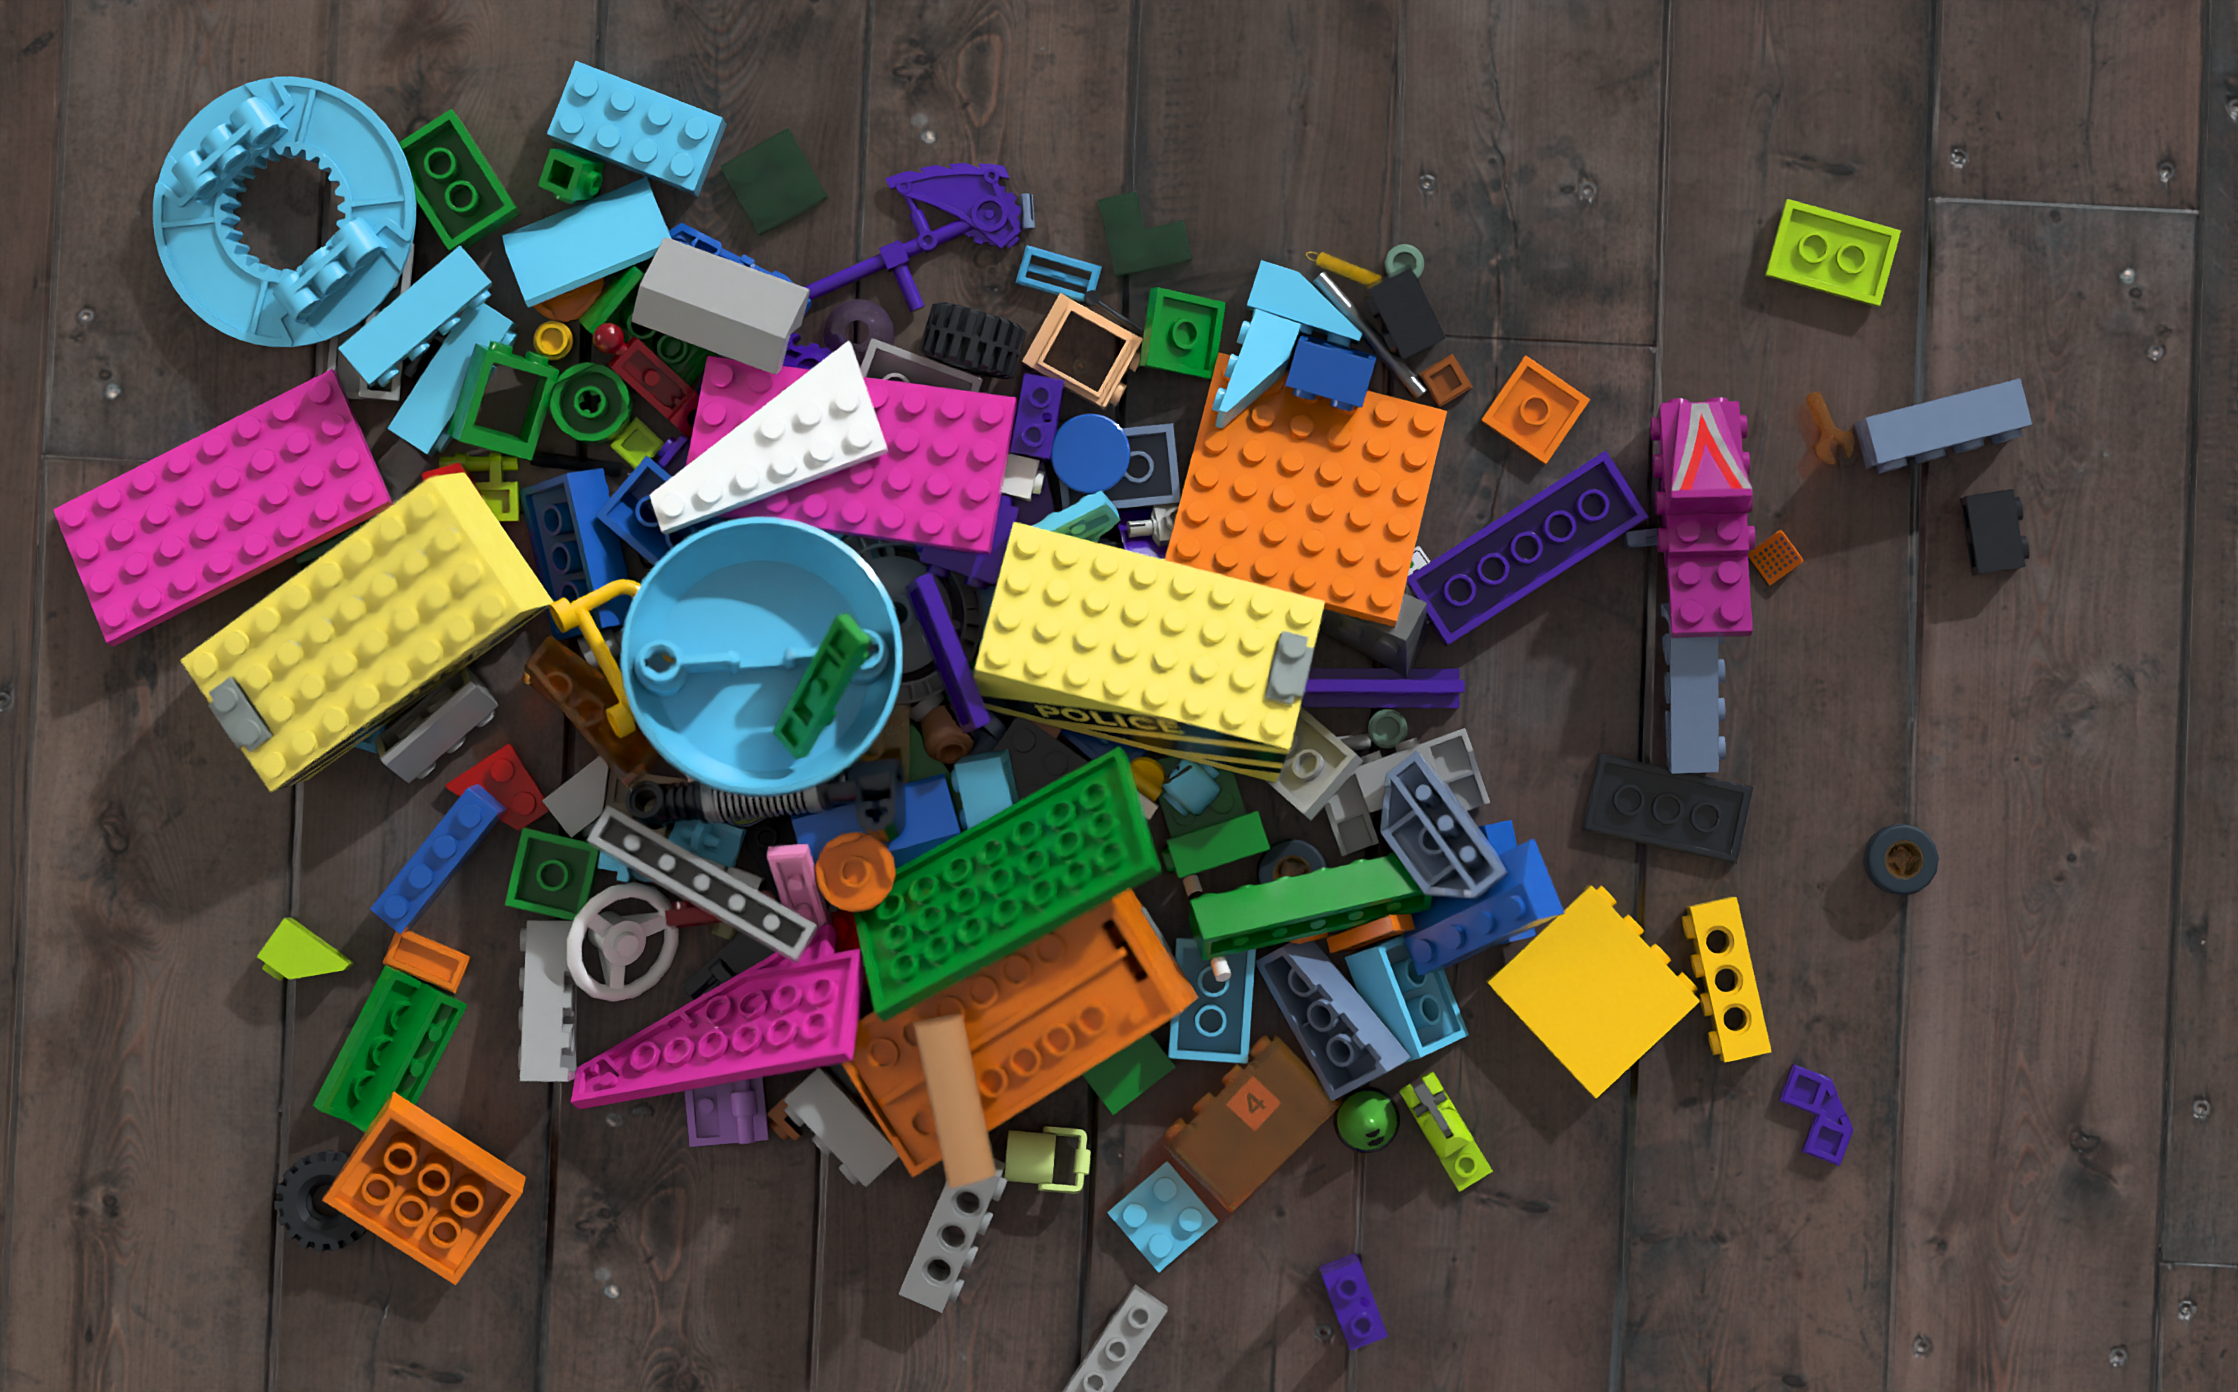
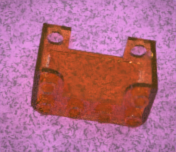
(1250, 1122)

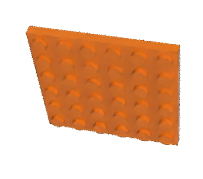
(1310, 496)

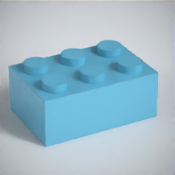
(1220, 1018)

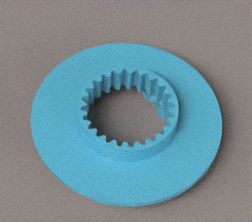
(198, 197)

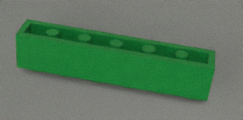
(1304, 906)

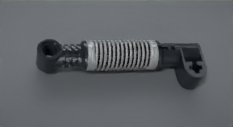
(858, 784)

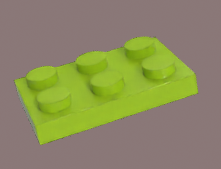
(1832, 253)

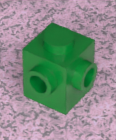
(571, 175)

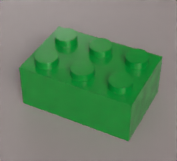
(456, 183)

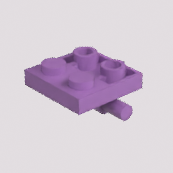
(727, 1113)

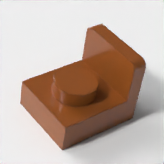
(781, 1124)

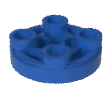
(1090, 453)

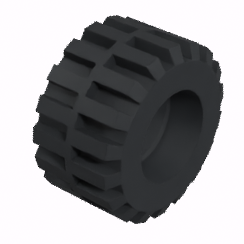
(972, 340)

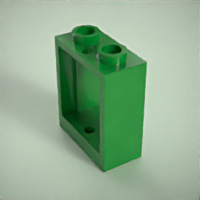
(472, 391)
(1215, 845)

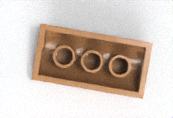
(954, 1099)

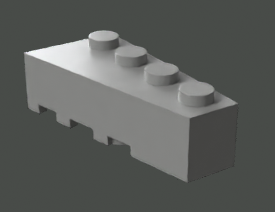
(549, 1004)

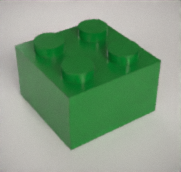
(552, 874)

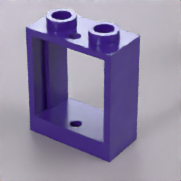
(1038, 402)
(1353, 1301)

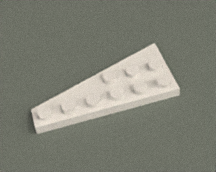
(797, 437)

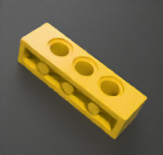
(1752, 1035)

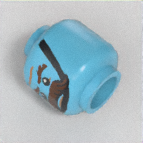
(1191, 787)

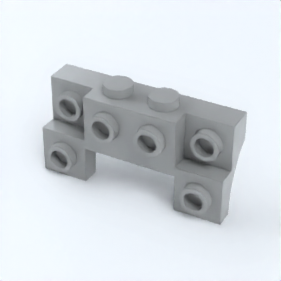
(1364, 790)

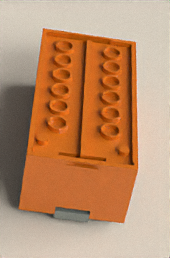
(1026, 1022)

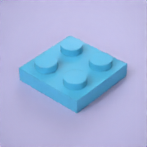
(1162, 1216)

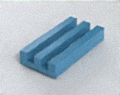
(1026, 266)

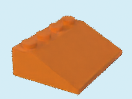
(425, 1188)

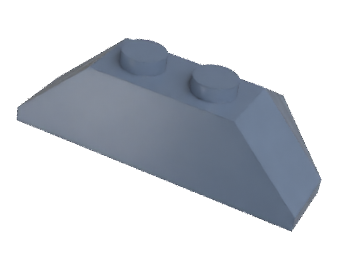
(1436, 833)

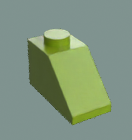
(300, 953)

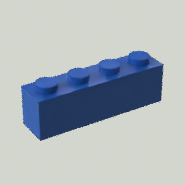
(439, 858)

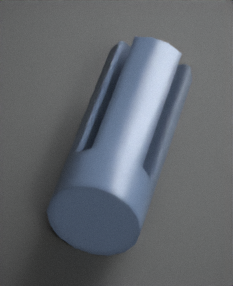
(1027, 211)

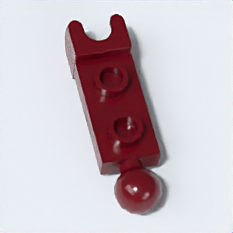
(648, 375)

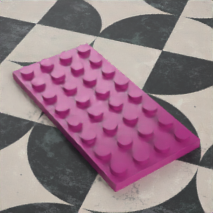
(930, 489)
(222, 508)

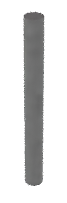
(1370, 335)

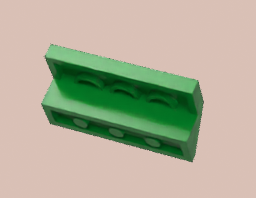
(390, 1048)

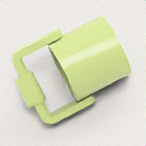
(1032, 1158)

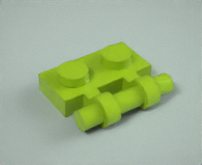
(500, 495)

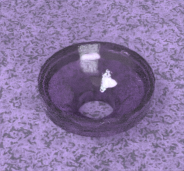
(862, 310)

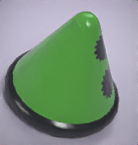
(1367, 1120)

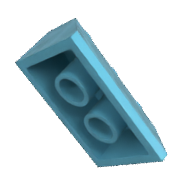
(1413, 1007)

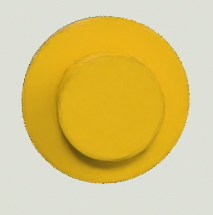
(553, 340)

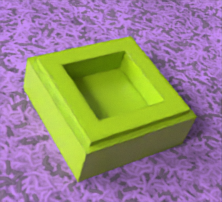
(637, 443)

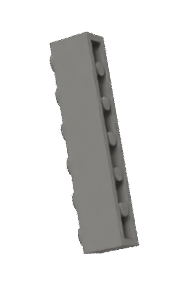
(702, 884)

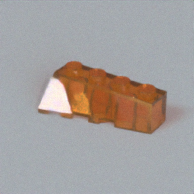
(584, 698)

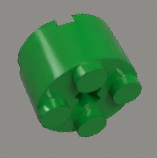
(571, 395)

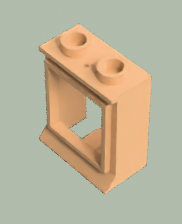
(1128, 358)

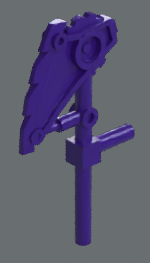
(962, 192)

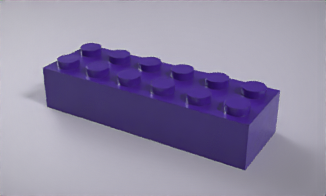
(1526, 548)

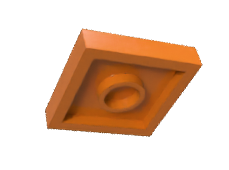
(1535, 410)

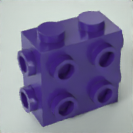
(977, 568)

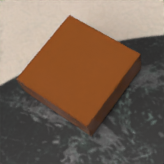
(1445, 380)

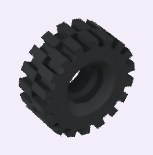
(297, 1206)

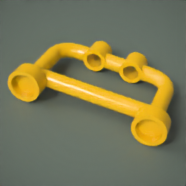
(575, 614)

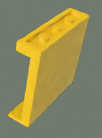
(1594, 990)

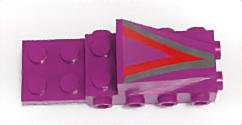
(1704, 515)

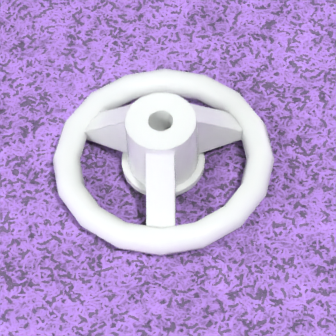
(620, 942)

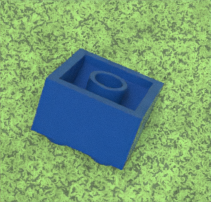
(1330, 372)

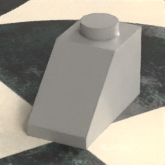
(581, 799)

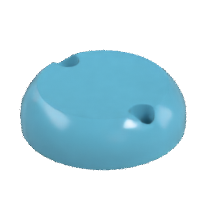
(741, 624)

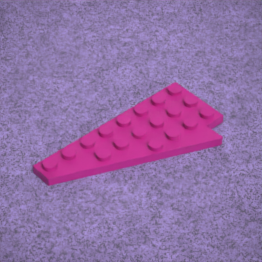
(747, 1028)

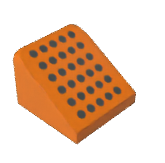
(1775, 557)

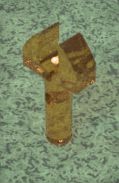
(1828, 431)

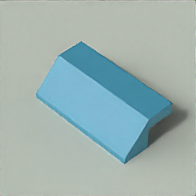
(586, 242)

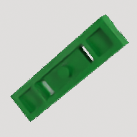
(822, 686)

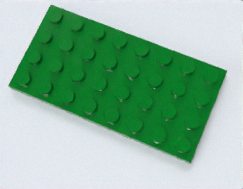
(1006, 883)

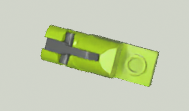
(1446, 1131)

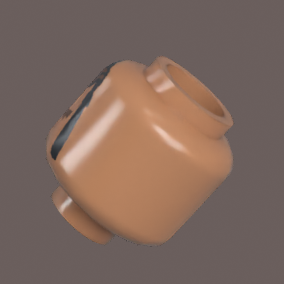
(943, 736)

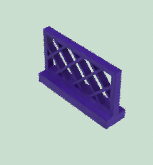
(1382, 688)

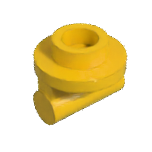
(1148, 776)

